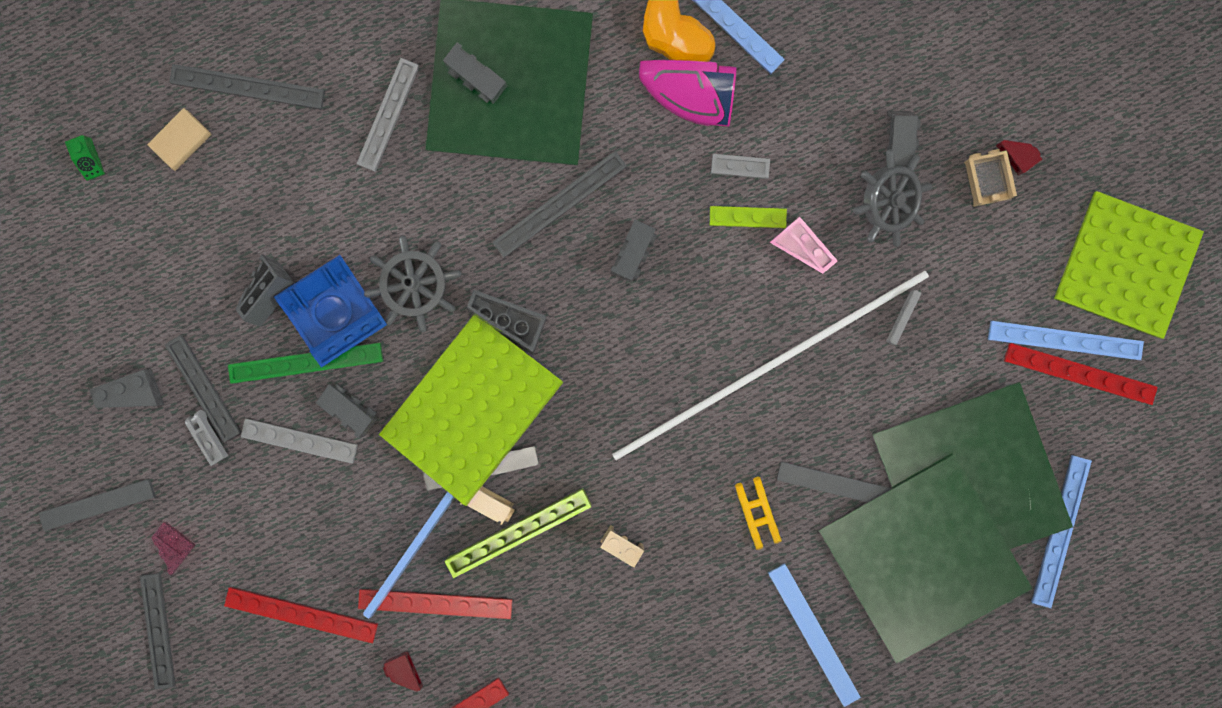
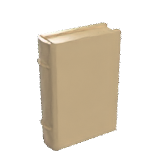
(179, 139)

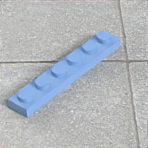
(741, 33)

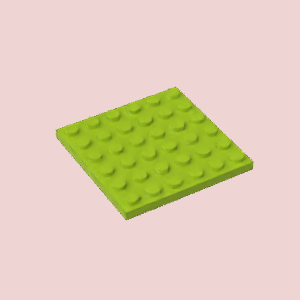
(1129, 265)

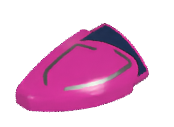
(691, 89)

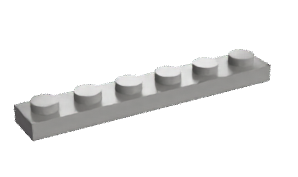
(388, 114)
(299, 440)

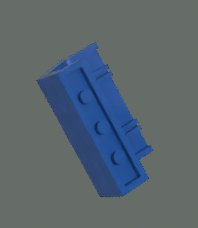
(330, 310)

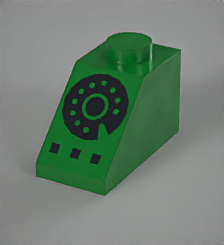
(85, 157)

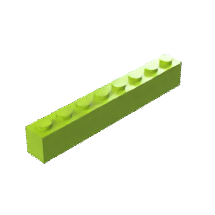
(518, 533)

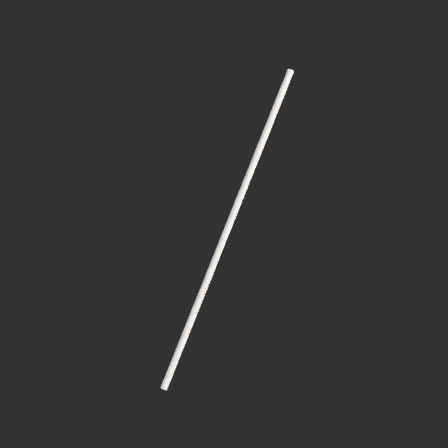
(770, 365)

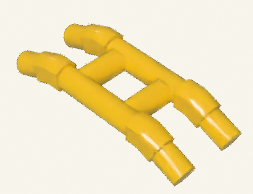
(753, 524)

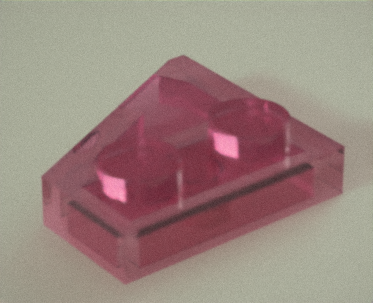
(172, 546)

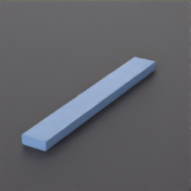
(1065, 340)
(1058, 542)
(408, 556)
(814, 635)

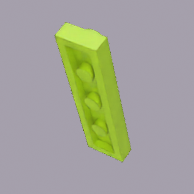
(748, 217)

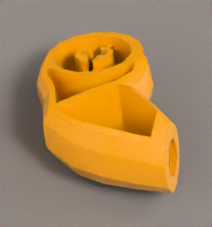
(676, 34)

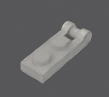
(206, 437)

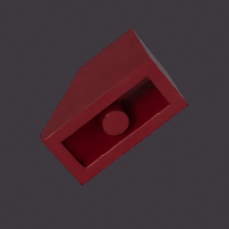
(1021, 155)
(403, 672)

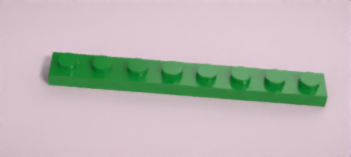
(302, 364)

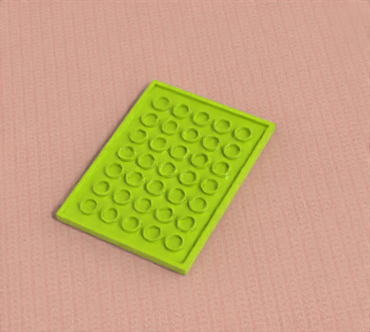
(470, 409)

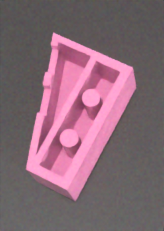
(804, 245)

